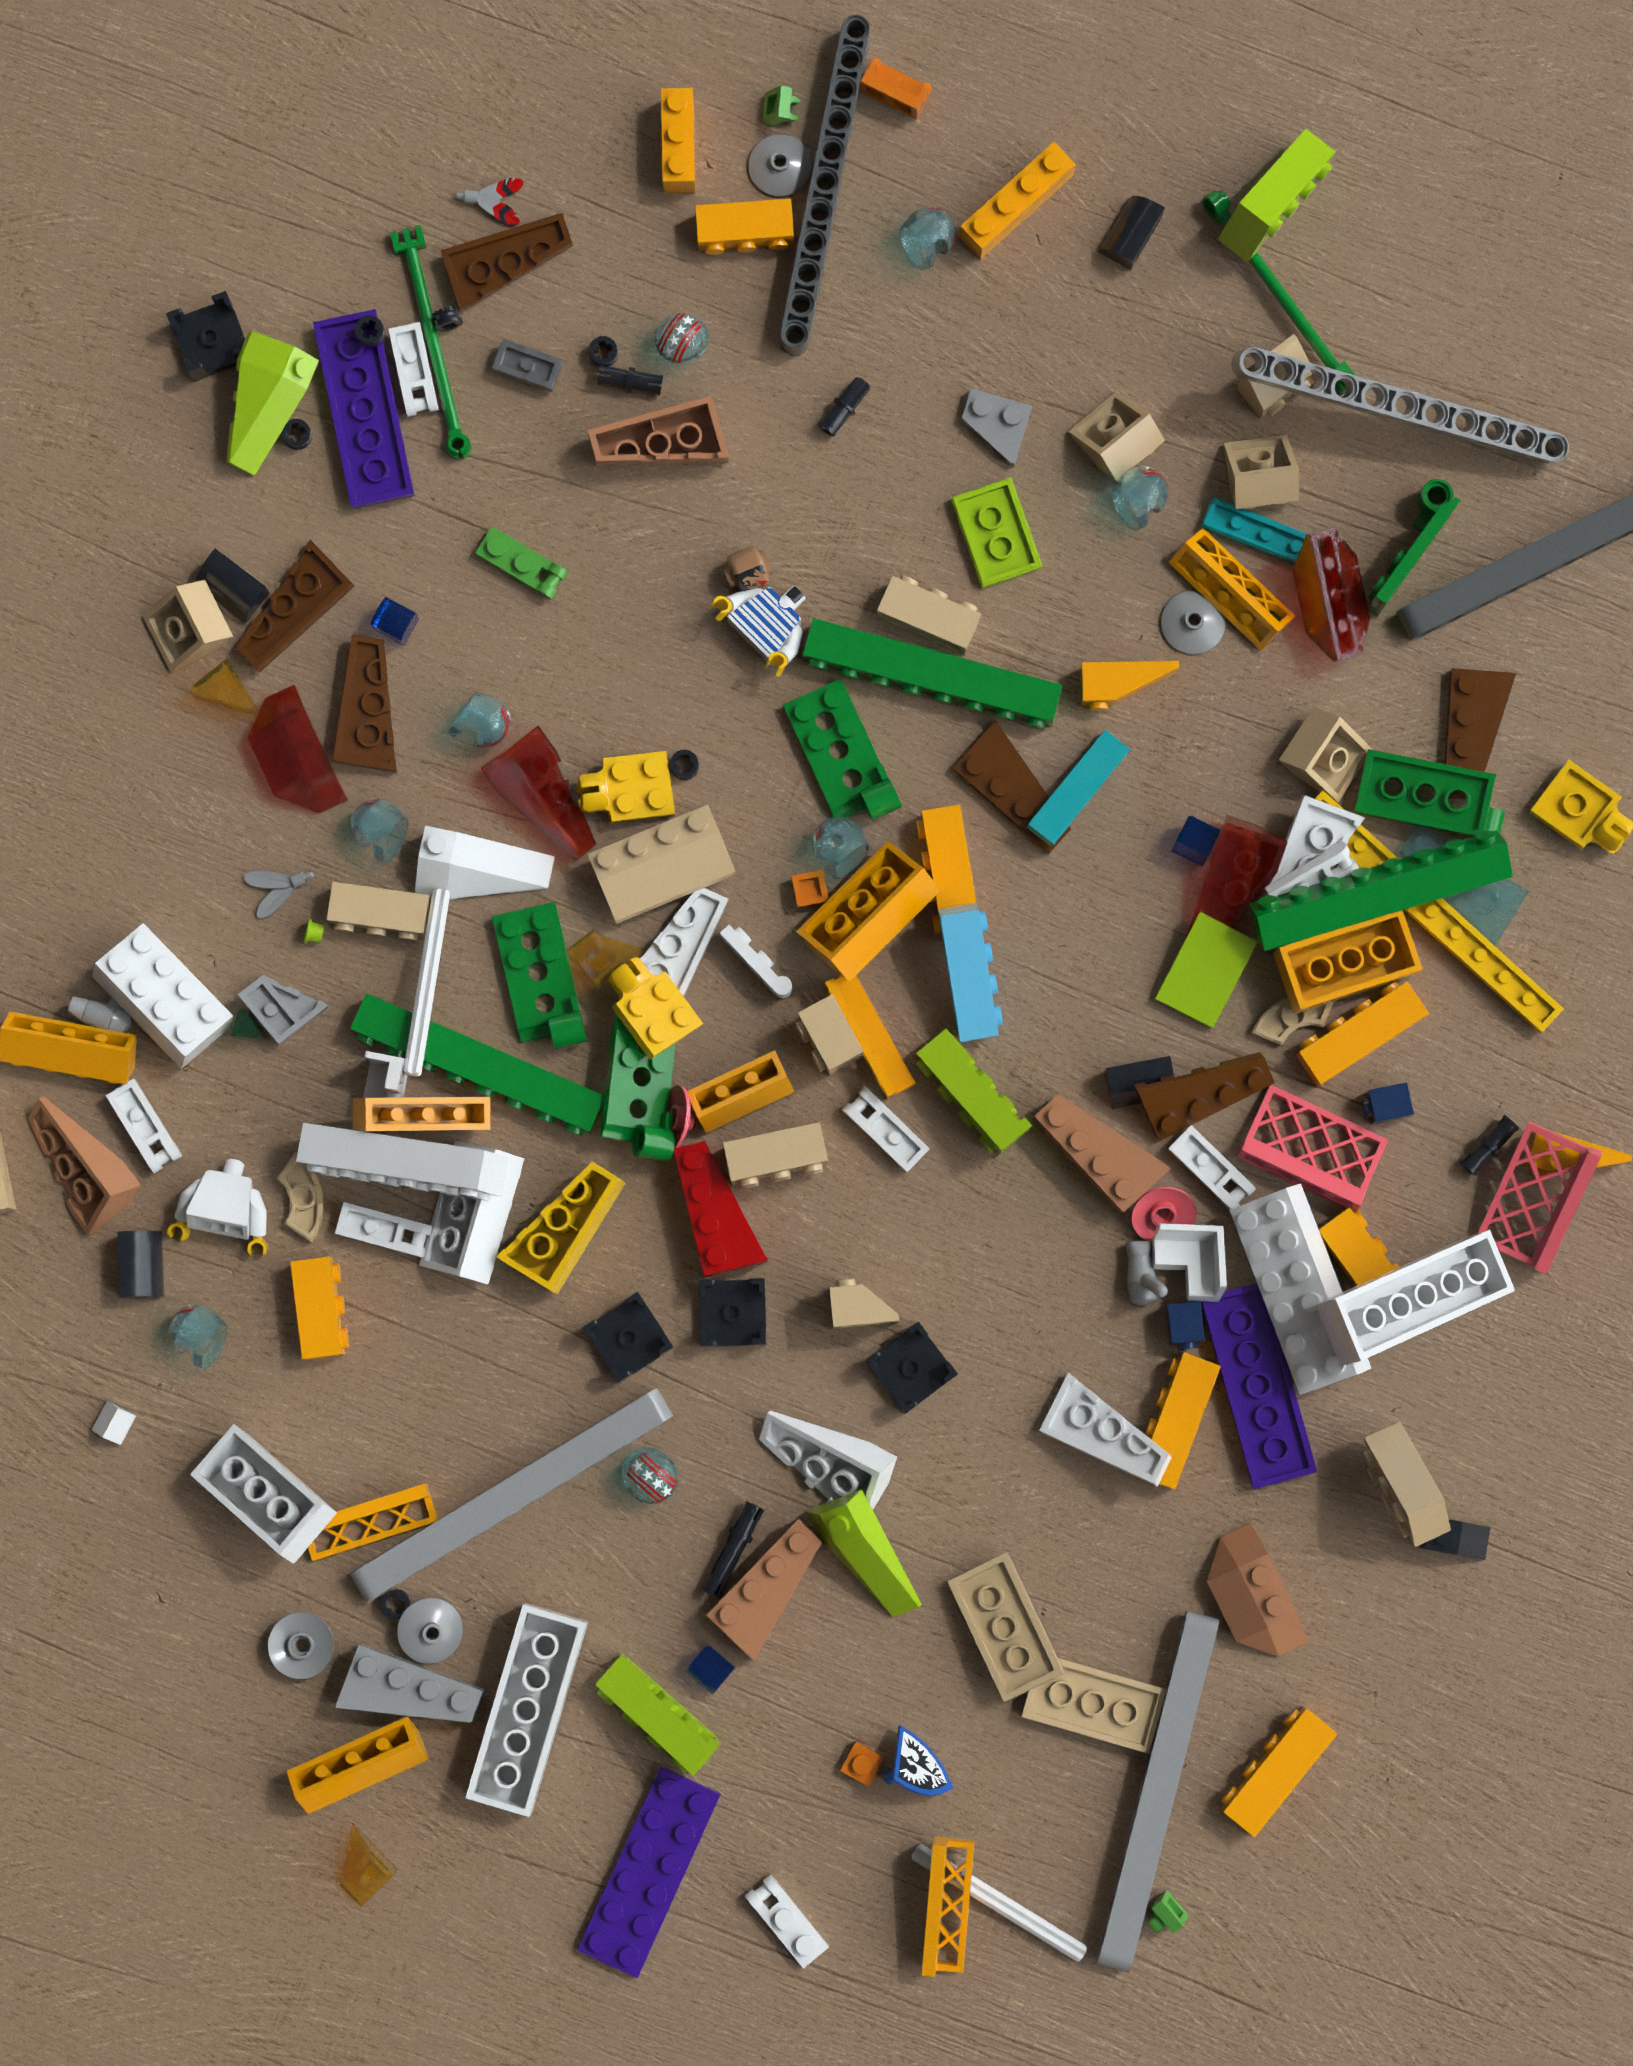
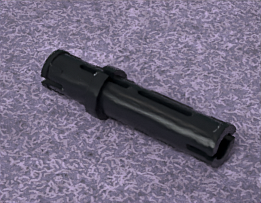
(736, 1542)

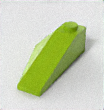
(268, 391)
(861, 1545)

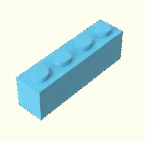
(969, 973)

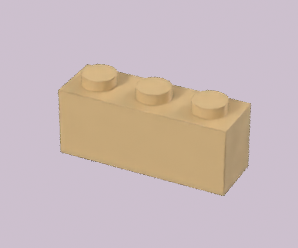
(929, 613)
(378, 911)

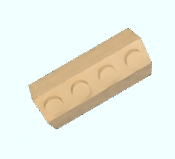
(662, 864)

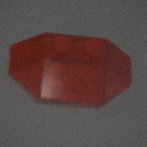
(1331, 595)
(294, 754)

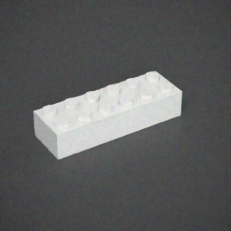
(402, 1162)
(1292, 1278)
(1414, 1298)
(526, 1709)

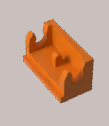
(895, 88)

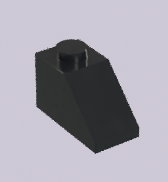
(1462, 1540)

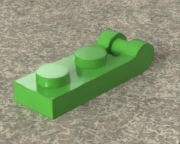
(520, 562)

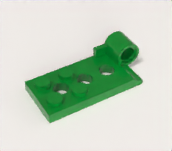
(1429, 523)
(876, 789)
(1437, 813)
(565, 1019)
(652, 1131)

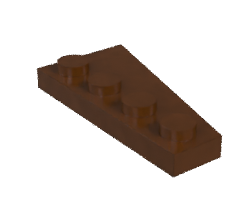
(499, 259)
(302, 599)
(1474, 716)
(364, 720)
(1005, 780)
(1189, 1098)

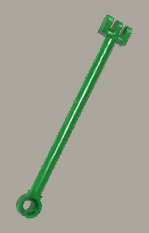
(1217, 207)
(410, 249)

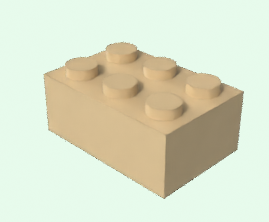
(776, 1155)
(1406, 1484)

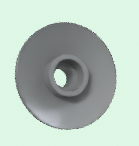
(780, 180)
(1183, 635)
(418, 1619)
(284, 1650)

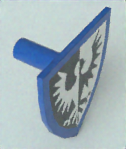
(917, 1767)

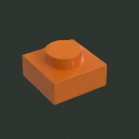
(810, 889)
(862, 1763)

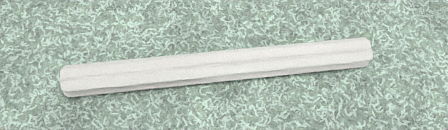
(426, 982)
(1010, 1909)

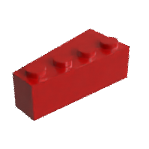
(718, 1223)

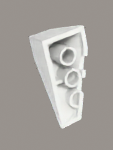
(477, 866)
(829, 1459)

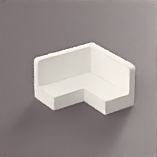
(385, 1076)
(1198, 1252)

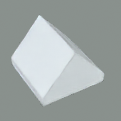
(113, 1423)

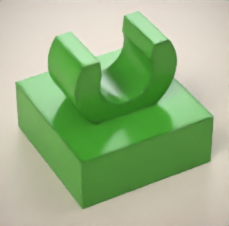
(777, 106)
(1167, 1913)

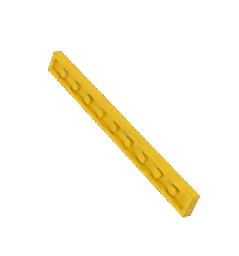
(1464, 940)

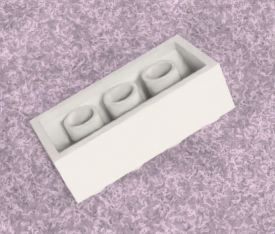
(469, 1229)

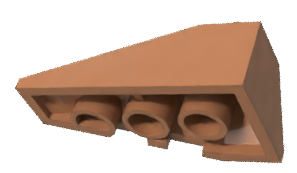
(91, 1173)

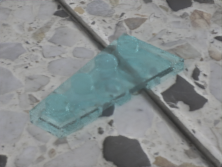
(1485, 907)

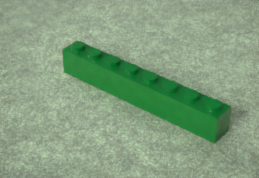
(931, 673)
(1381, 889)
(482, 1065)

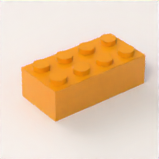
(868, 911)
(1347, 961)

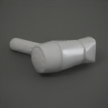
(100, 1015)
(1141, 1277)

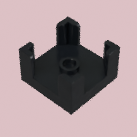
(208, 337)
(732, 1312)
(628, 1337)
(911, 1367)

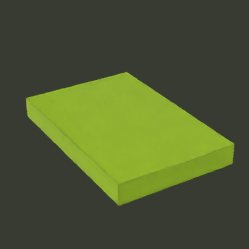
(996, 533)
(1206, 969)

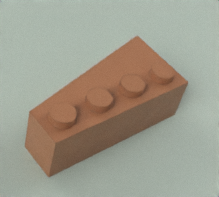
(665, 436)
(1105, 1157)
(761, 1595)

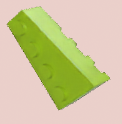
(1277, 195)
(971, 1092)
(657, 1714)

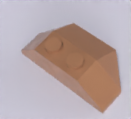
(1253, 1594)

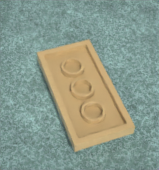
(1006, 1627)
(1098, 1706)

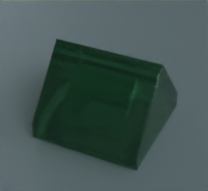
(246, 1028)

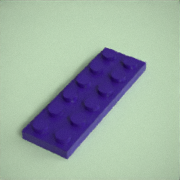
(363, 412)
(1258, 1387)
(649, 1871)

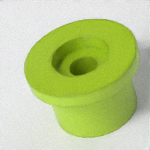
(313, 932)

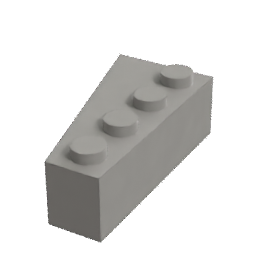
(402, 1687)

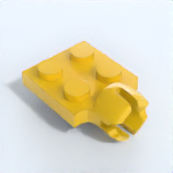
(629, 788)
(1583, 810)
(651, 1007)

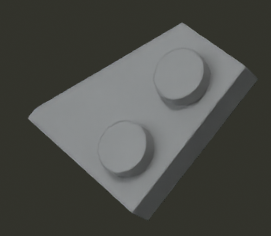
(998, 422)
(279, 1008)

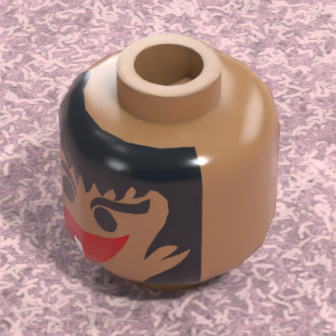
(748, 569)

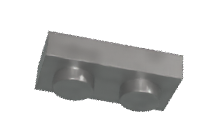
(527, 365)

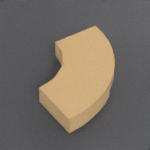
(1280, 1021)
(305, 1198)

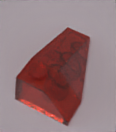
(533, 784)
(1238, 871)

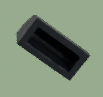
(1132, 231)
(232, 585)
(1122, 1079)
(140, 1264)

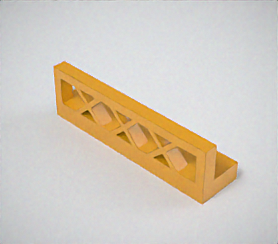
(1228, 591)
(872, 1035)
(375, 1507)
(935, 1903)

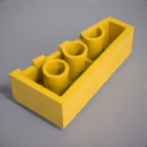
(564, 1228)

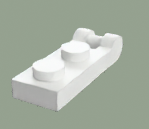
(413, 368)
(1316, 870)
(757, 962)
(143, 1124)
(886, 1130)
(1210, 1167)
(382, 1229)
(787, 1922)

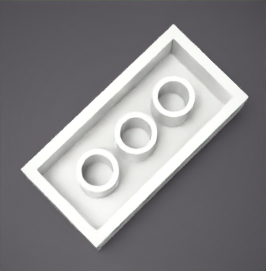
(162, 995)
(263, 1493)

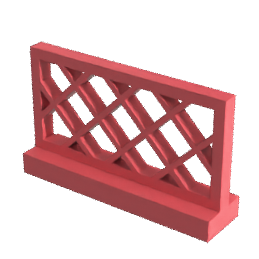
(1294, 1169)
(1565, 1208)

